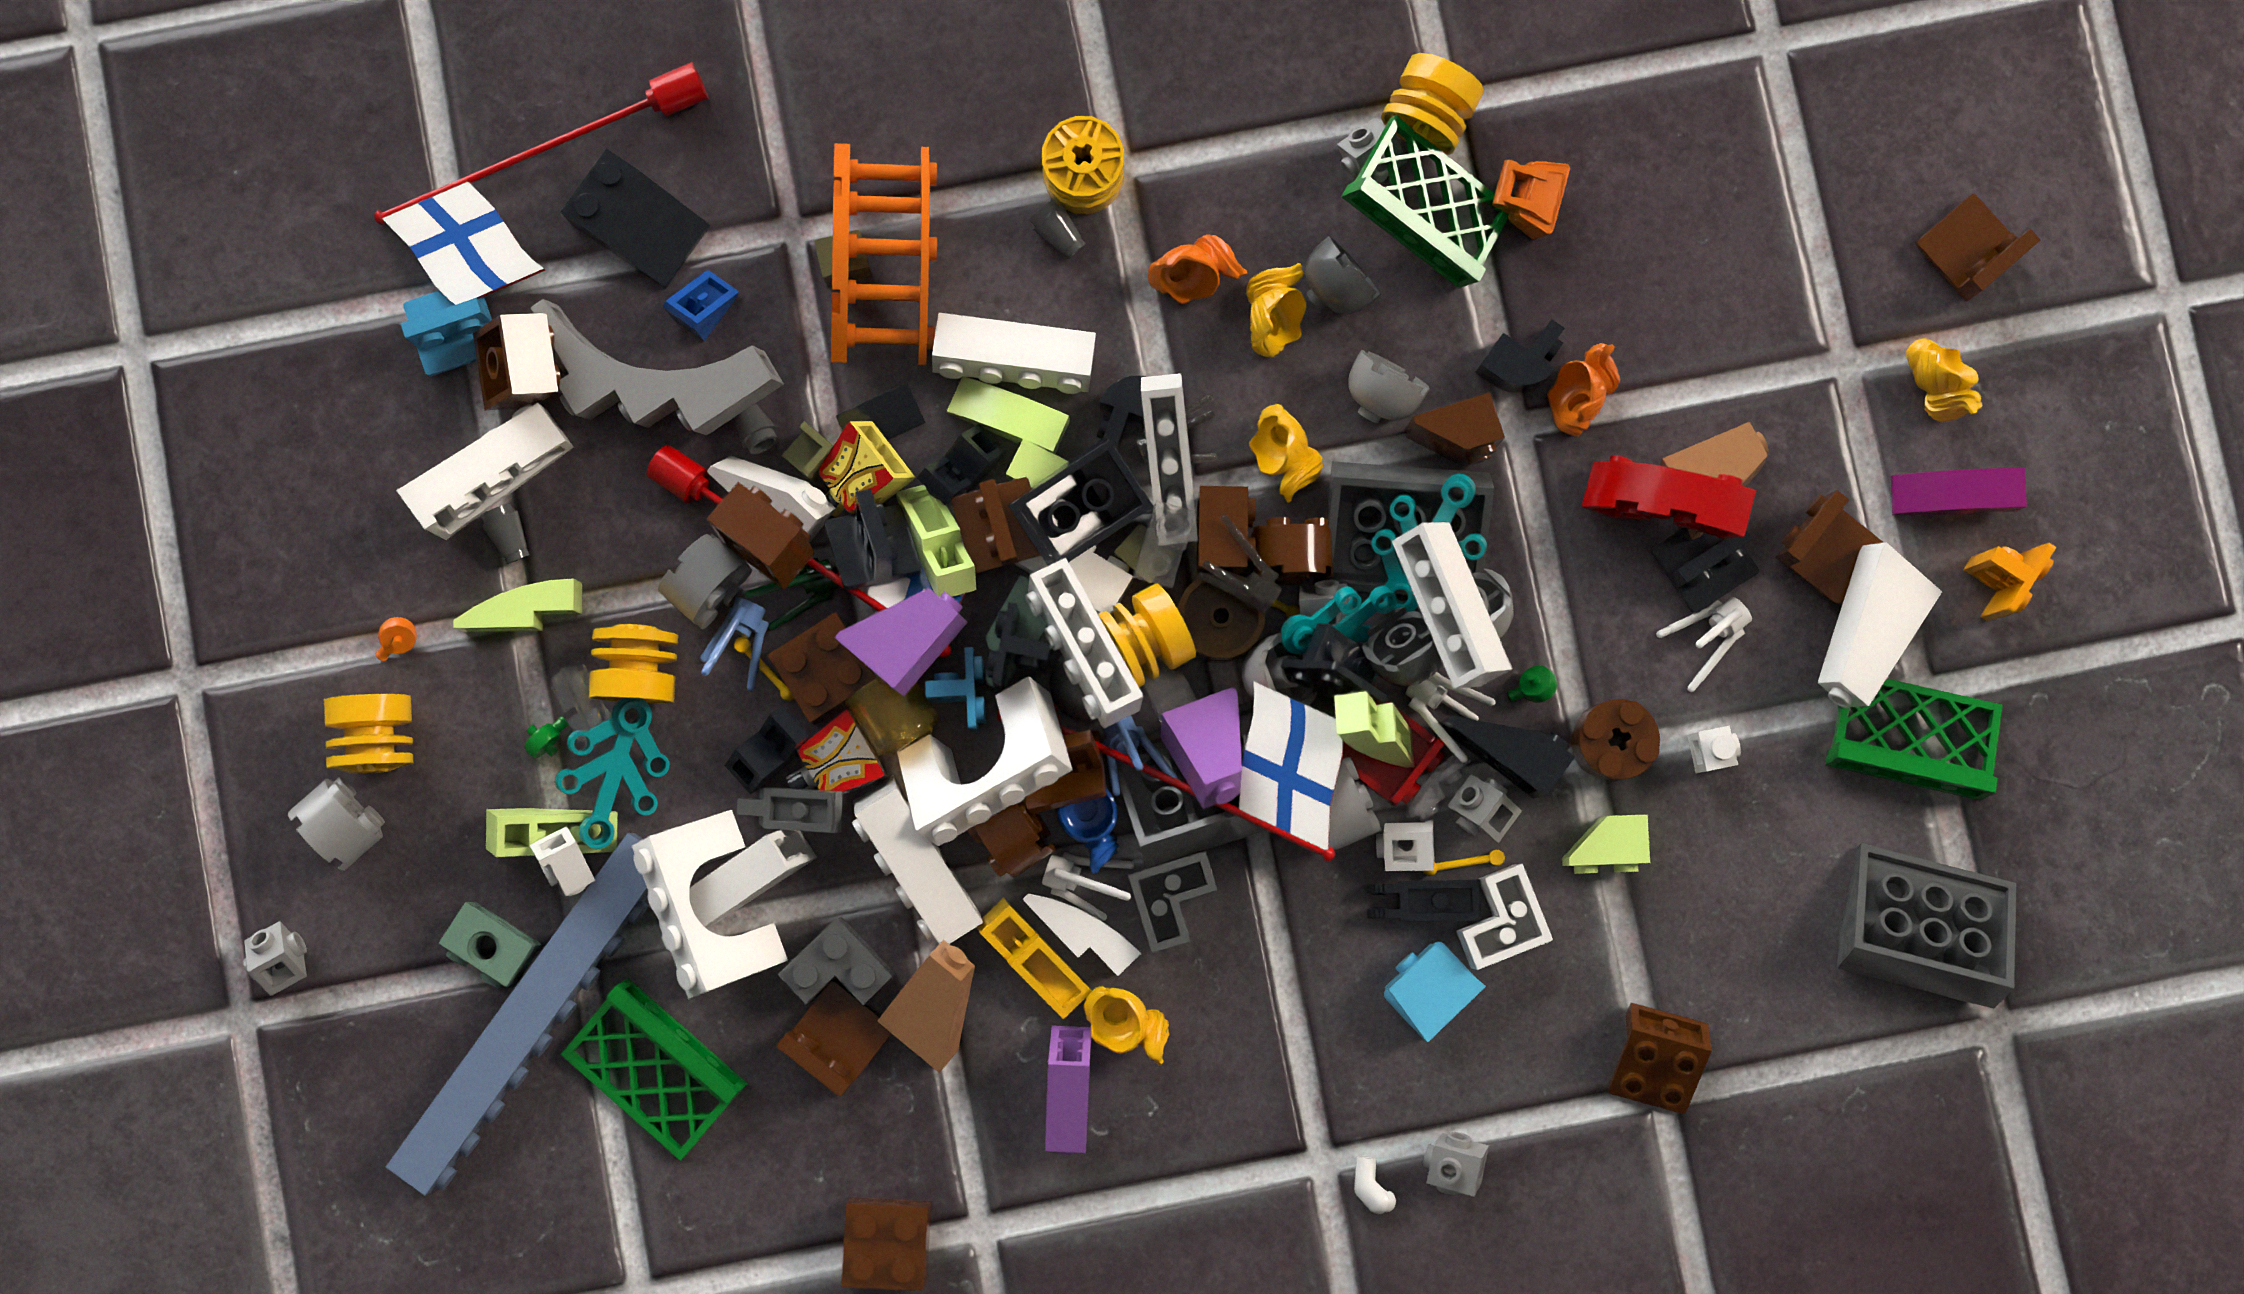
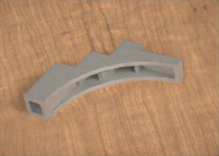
(704, 394)

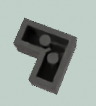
(1159, 894)
(839, 954)

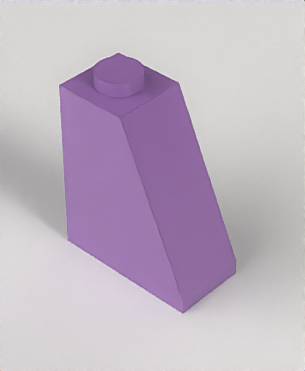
(905, 637)
(1207, 745)
(1068, 1089)

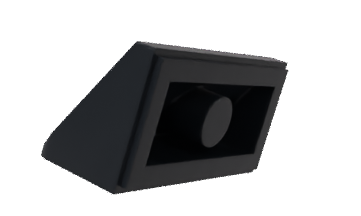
(890, 412)

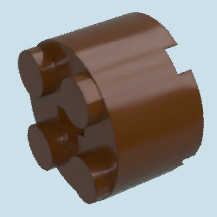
(1295, 549)
(1631, 756)
(1014, 839)

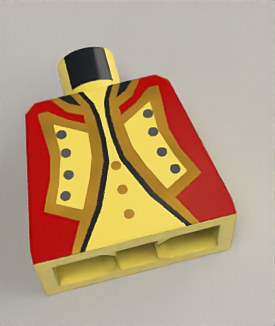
(862, 462)

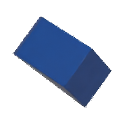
(701, 304)

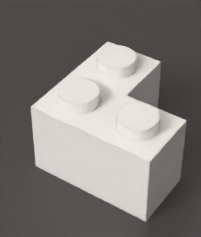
(1515, 921)

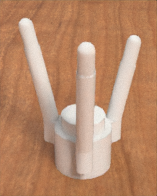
(1726, 620)
(1431, 694)
(1064, 875)

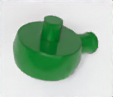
(1535, 684)
(544, 738)

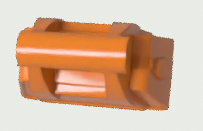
(1536, 195)

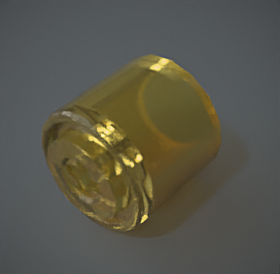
(891, 718)

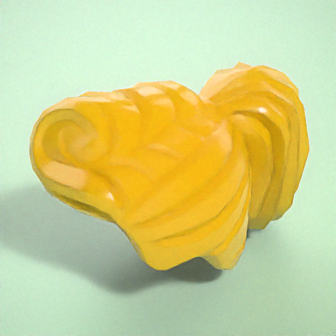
(1275, 309)
(1944, 379)
(1284, 449)
(1122, 1023)

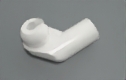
(1368, 1190)

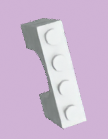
(1030, 760)
(701, 957)

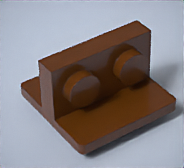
(989, 526)
(1079, 785)

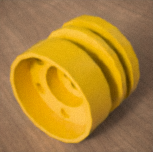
(1435, 100)
(1084, 186)
(1149, 634)
(633, 664)
(368, 732)

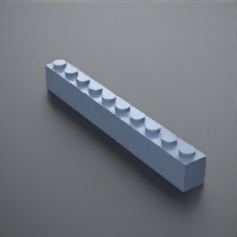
(524, 1024)

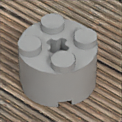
(705, 580)
(1348, 809)
(337, 822)

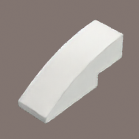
(1081, 930)

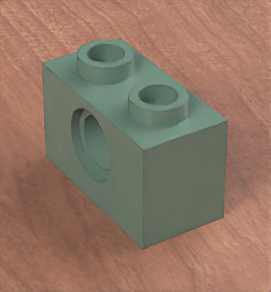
(513, 949)

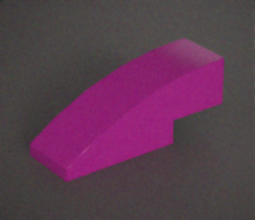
(1959, 491)

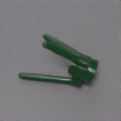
(812, 581)

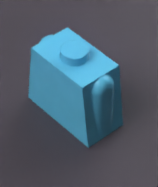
(1431, 989)

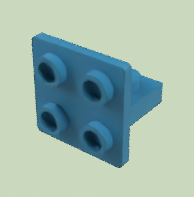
(444, 330)
(950, 688)

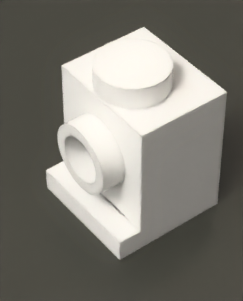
(1714, 749)
(1412, 858)
(563, 862)

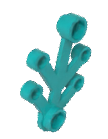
(1446, 512)
(1299, 629)
(615, 764)

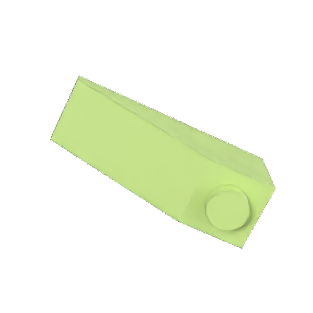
(514, 830)

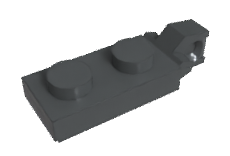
(795, 809)

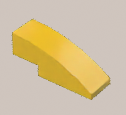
(1033, 958)

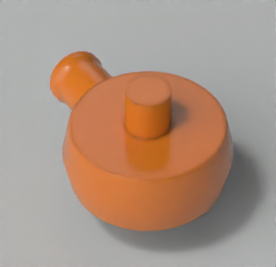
(396, 637)

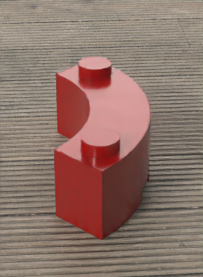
(1647, 490)

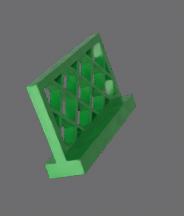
(1406, 225)
(1919, 768)
(675, 1042)

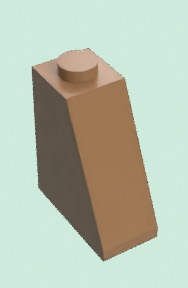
(1734, 453)
(933, 1006)

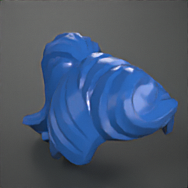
(1092, 825)

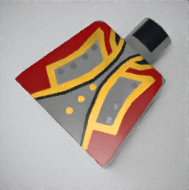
(838, 758)

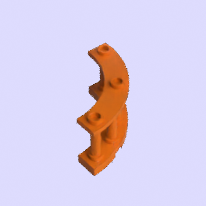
(848, 246)

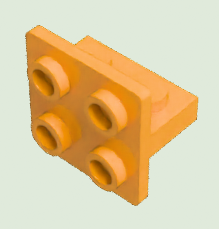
(2010, 576)

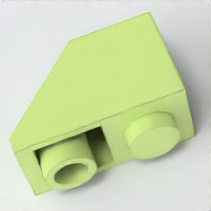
(1611, 840)

